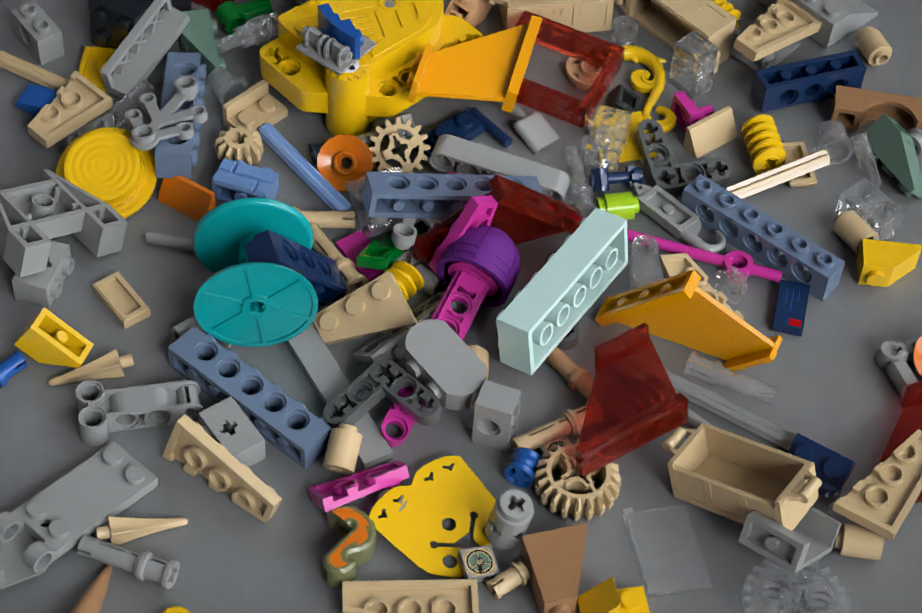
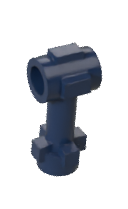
(601, 178)

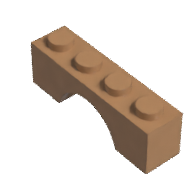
(858, 106)

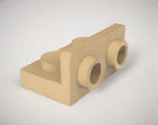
(253, 108)

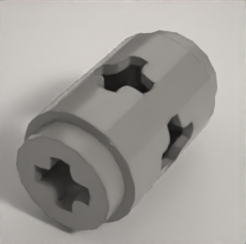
(509, 519)

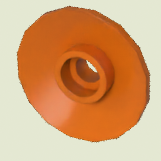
(332, 156)

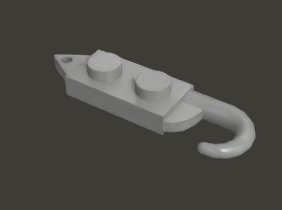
(674, 216)

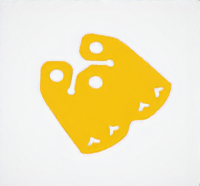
(428, 503)

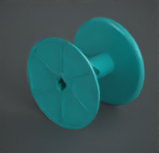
(245, 299)

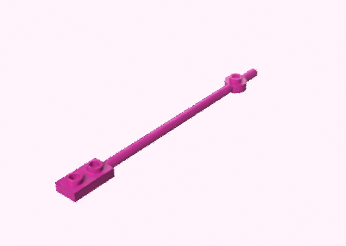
(736, 258)

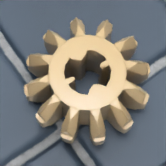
(239, 144)

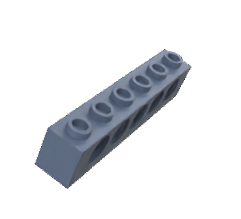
(174, 155)
(427, 193)
(763, 237)
(273, 413)

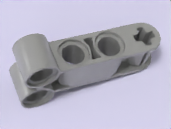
(132, 407)

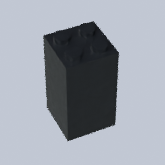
(116, 18)

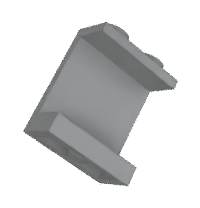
(787, 548)

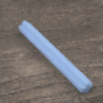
(303, 168)

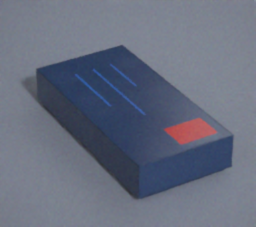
(790, 308)

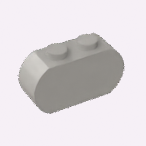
(443, 363)

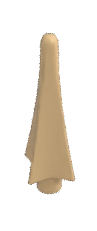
(107, 366)
(126, 529)

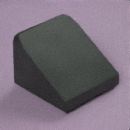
(623, 99)

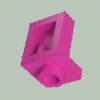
(687, 111)

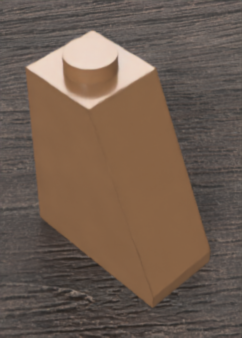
(555, 566)

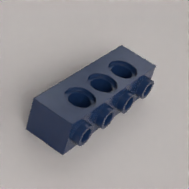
(806, 80)
(315, 267)

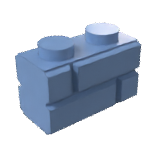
(240, 180)

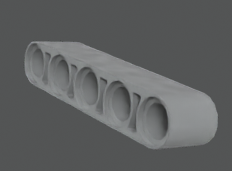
(476, 159)

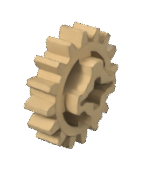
(412, 142)

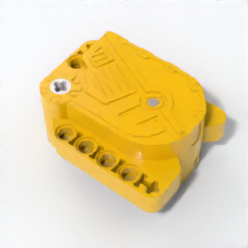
(377, 80)

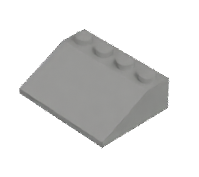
(837, 17)

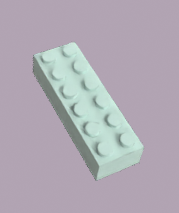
(562, 291)

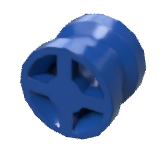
(522, 468)

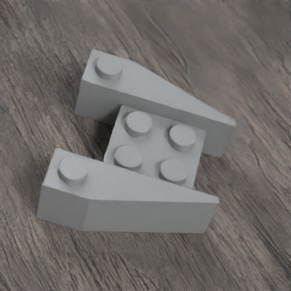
(49, 210)

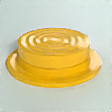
(110, 169)

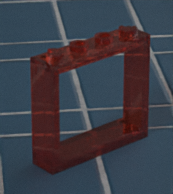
(579, 46)

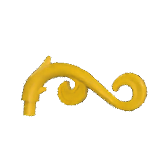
(655, 87)

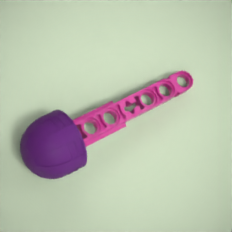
(479, 274)

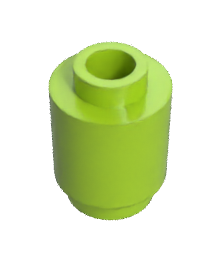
(620, 204)

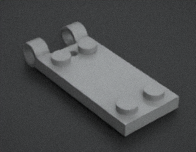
(77, 504)

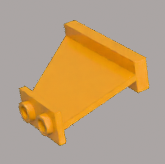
(477, 69)
(692, 318)

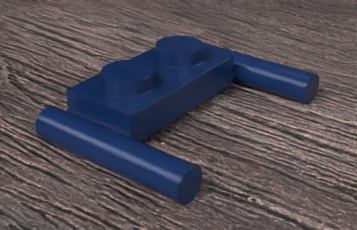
(466, 126)

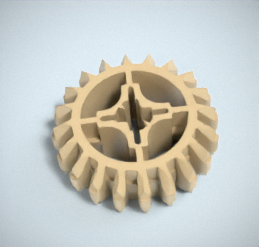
(573, 492)

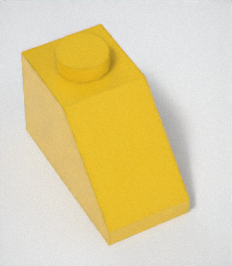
(885, 261)
(53, 341)

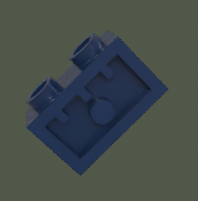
(830, 466)

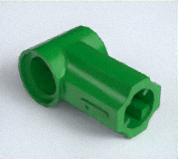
(233, 15)

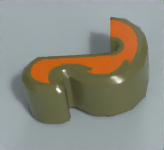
(353, 549)

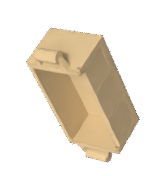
(577, 14)
(677, 18)
(740, 476)

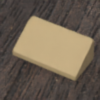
(710, 132)

